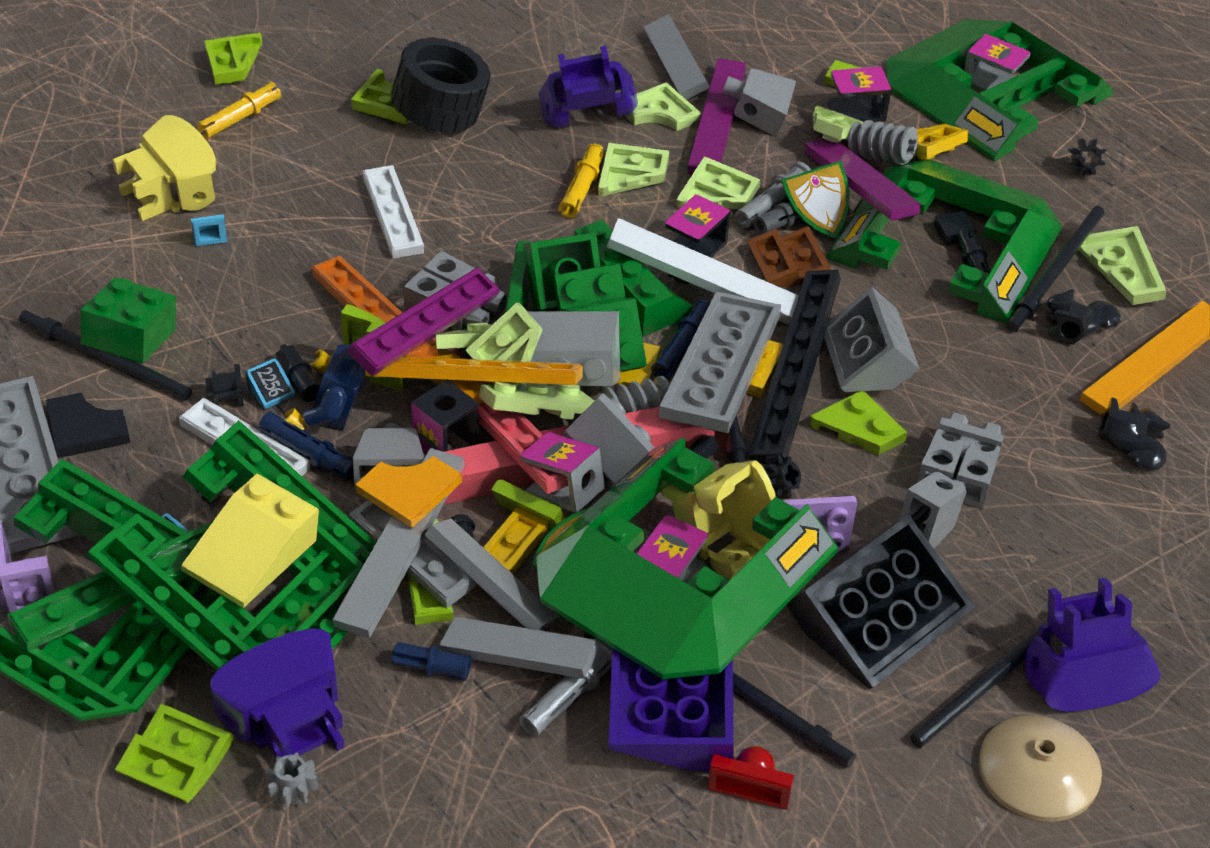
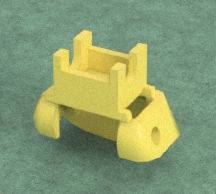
(169, 154)
(725, 504)

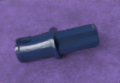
(432, 660)

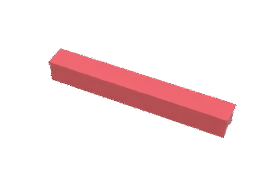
(490, 462)

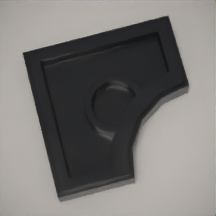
(84, 428)

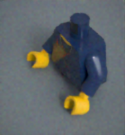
(337, 393)

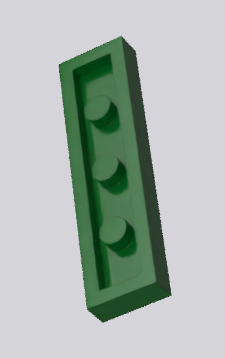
(1027, 85)

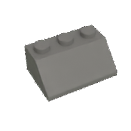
(581, 339)
(870, 345)

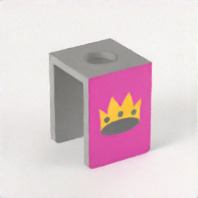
(995, 53)
(569, 459)
(674, 548)

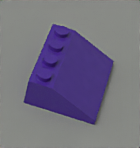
(671, 718)

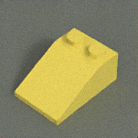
(252, 540)

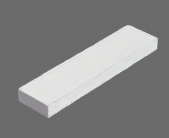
(393, 212)
(211, 421)

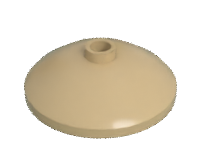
(1035, 782)

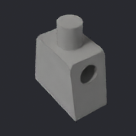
(761, 99)
(387, 444)
(936, 504)

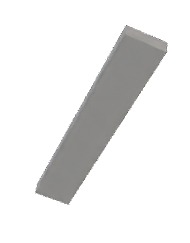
(387, 566)

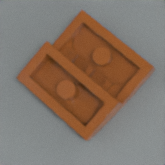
(787, 257)

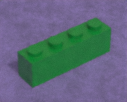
(655, 302)

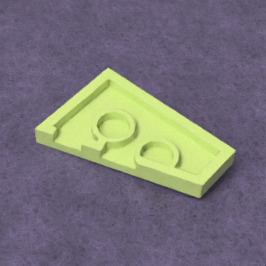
(1125, 263)
(530, 398)

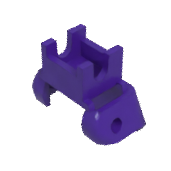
(585, 84)
(1102, 655)
(289, 687)

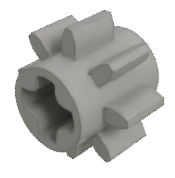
(291, 779)

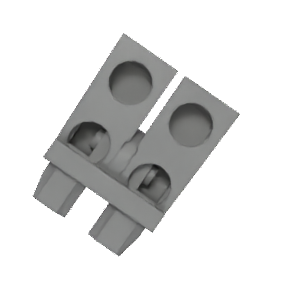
(433, 279)
(965, 447)

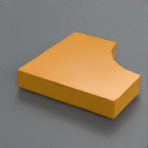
(411, 490)

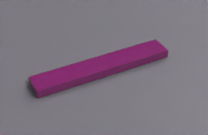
(716, 116)
(865, 180)
(423, 321)

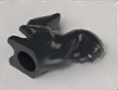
(1078, 320)
(1134, 433)

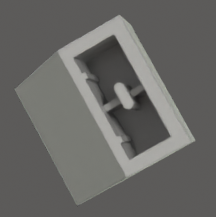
(619, 441)

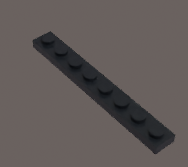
(795, 366)

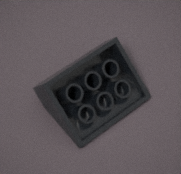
(881, 603)

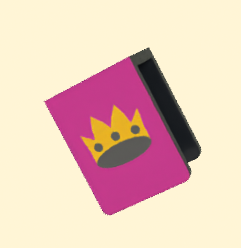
(861, 93)
(701, 224)
(459, 415)

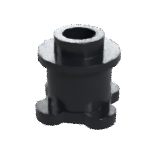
(225, 386)

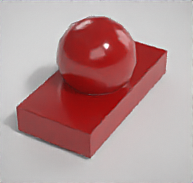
(751, 778)

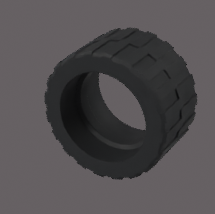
(440, 85)

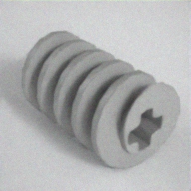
(883, 142)
(637, 396)

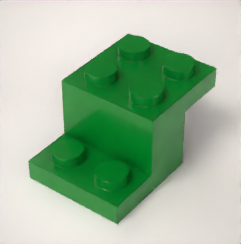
(603, 290)

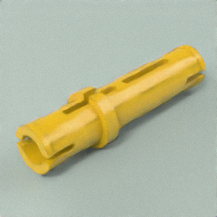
(248, 105)
(585, 172)

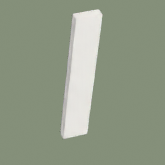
(697, 267)

